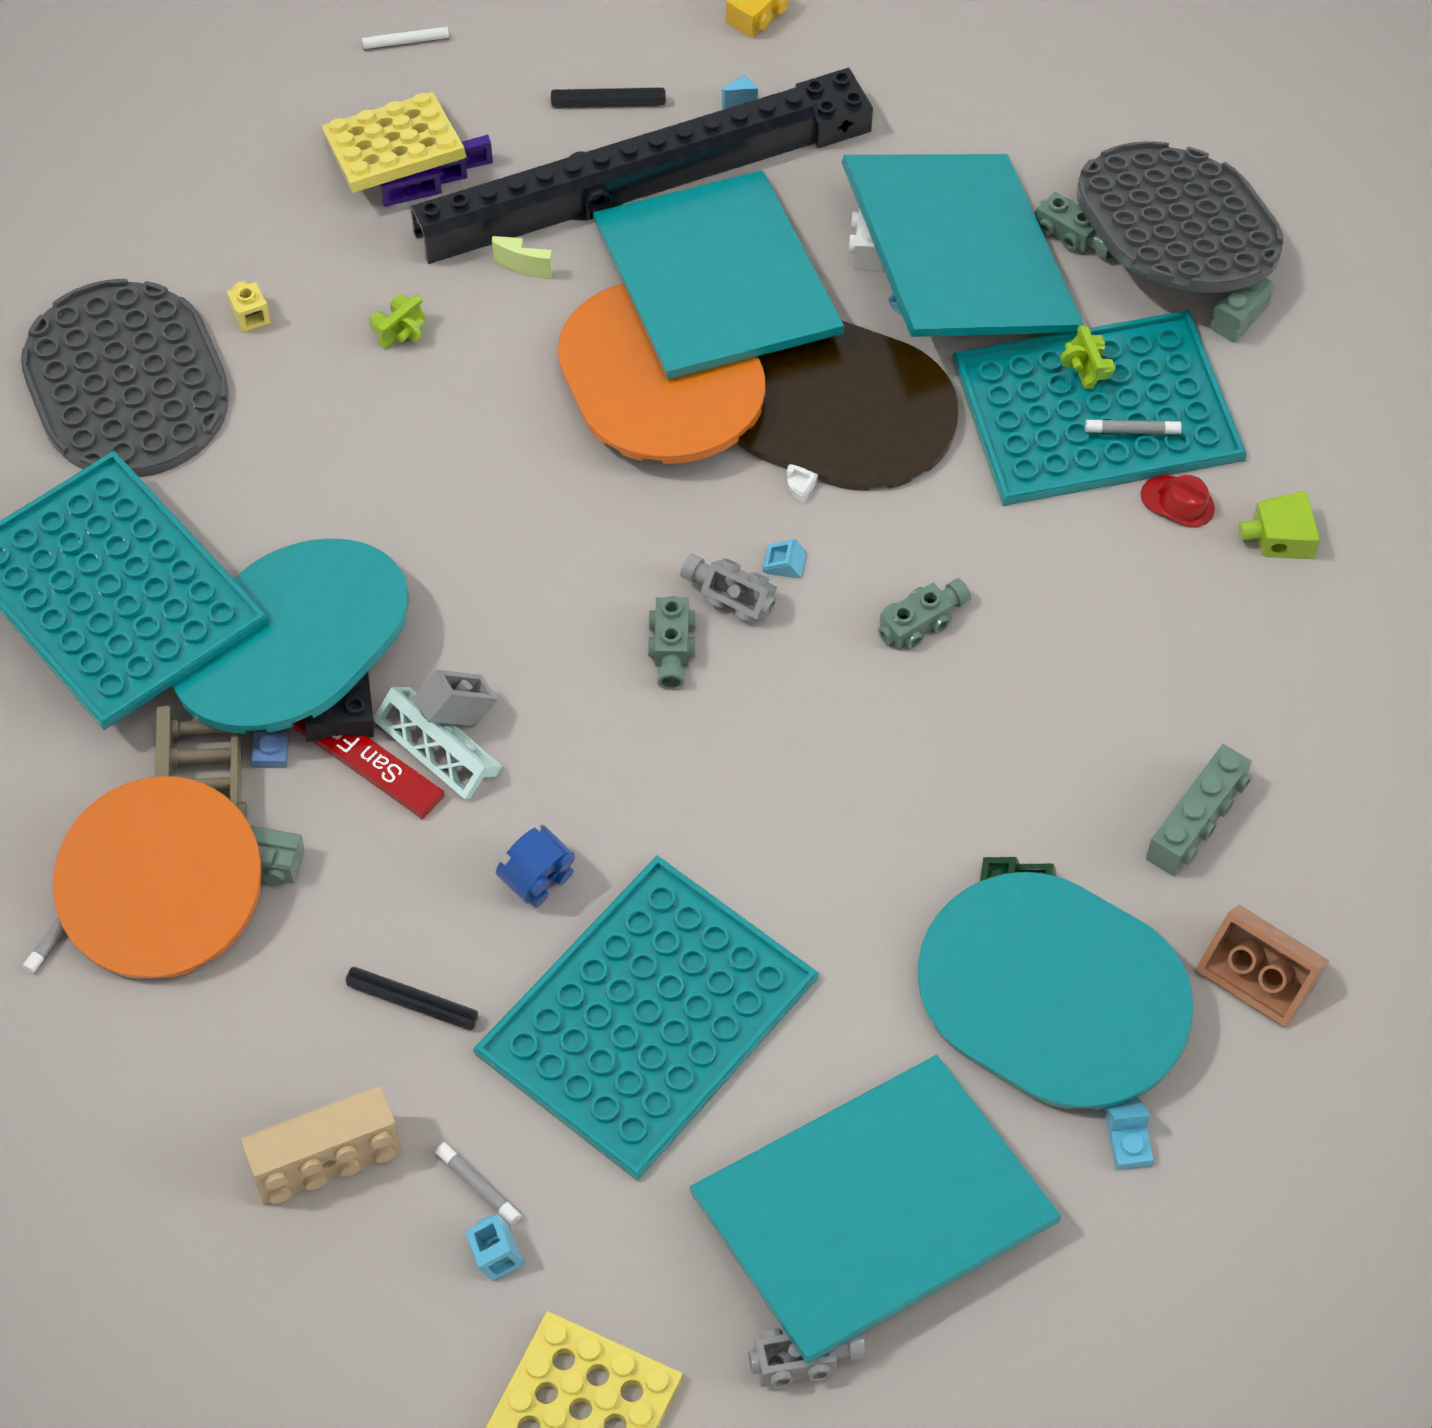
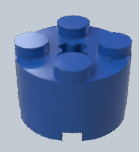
(536, 865)

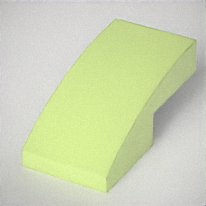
(528, 261)

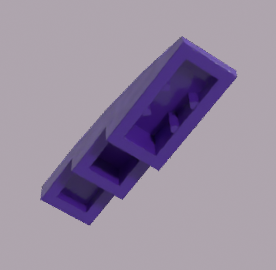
(429, 182)

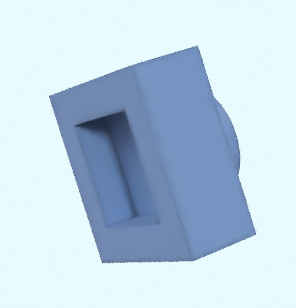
(270, 750)

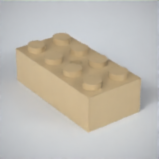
(322, 1145)

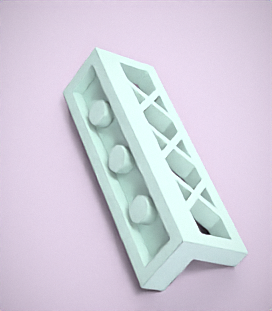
(448, 736)

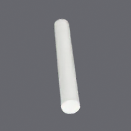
(405, 37)

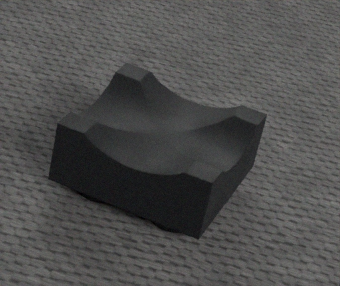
(347, 717)

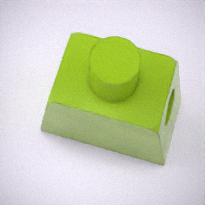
(1283, 527)

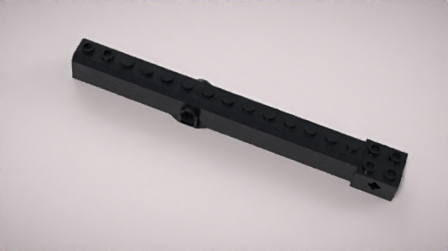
(811, 113)

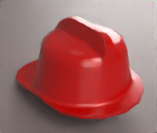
(1179, 499)

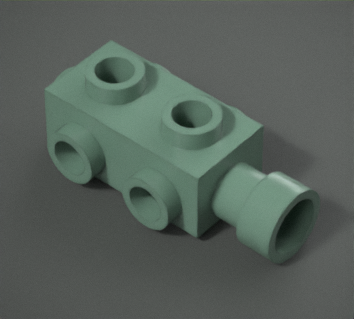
(1067, 222)
(926, 611)
(671, 640)

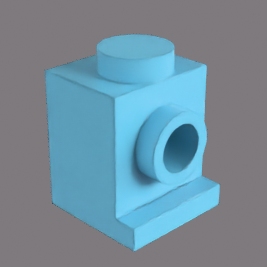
(494, 1247)

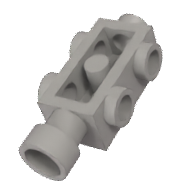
(739, 594)
(777, 1347)

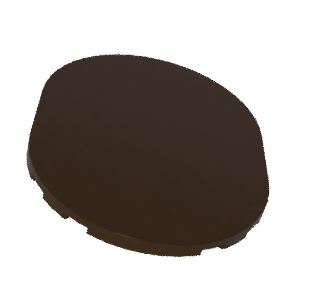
(854, 410)

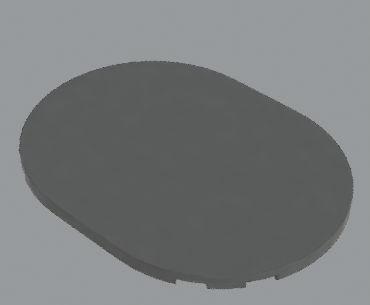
(1179, 217)
(125, 375)

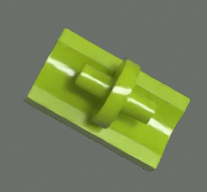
(401, 324)
(1085, 357)

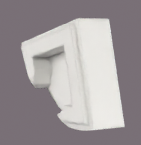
(800, 482)

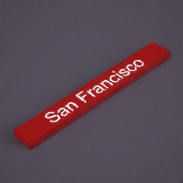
(382, 770)

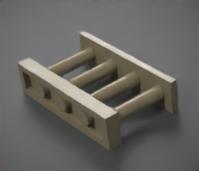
(169, 757)

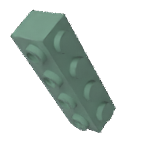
(1198, 810)

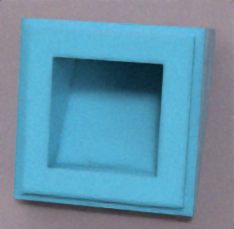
(739, 92)
(785, 559)

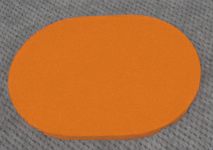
(633, 403)

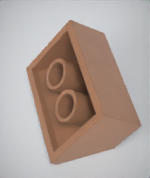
(1262, 965)

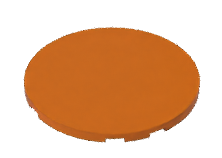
(157, 877)

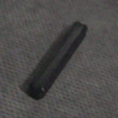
(608, 97)
(412, 998)

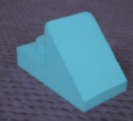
(1129, 1134)

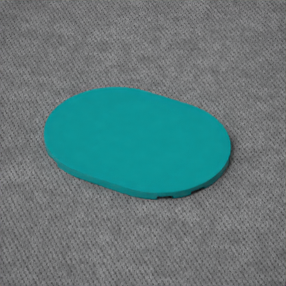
(329, 619)
(1055, 990)

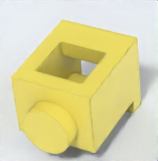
(246, 299)

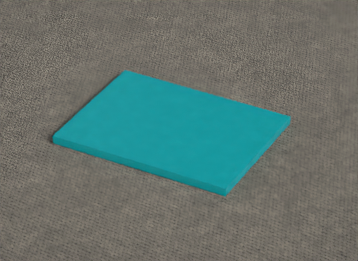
(960, 245)
(717, 274)
(1036, 409)
(116, 590)
(646, 1016)
(873, 1207)

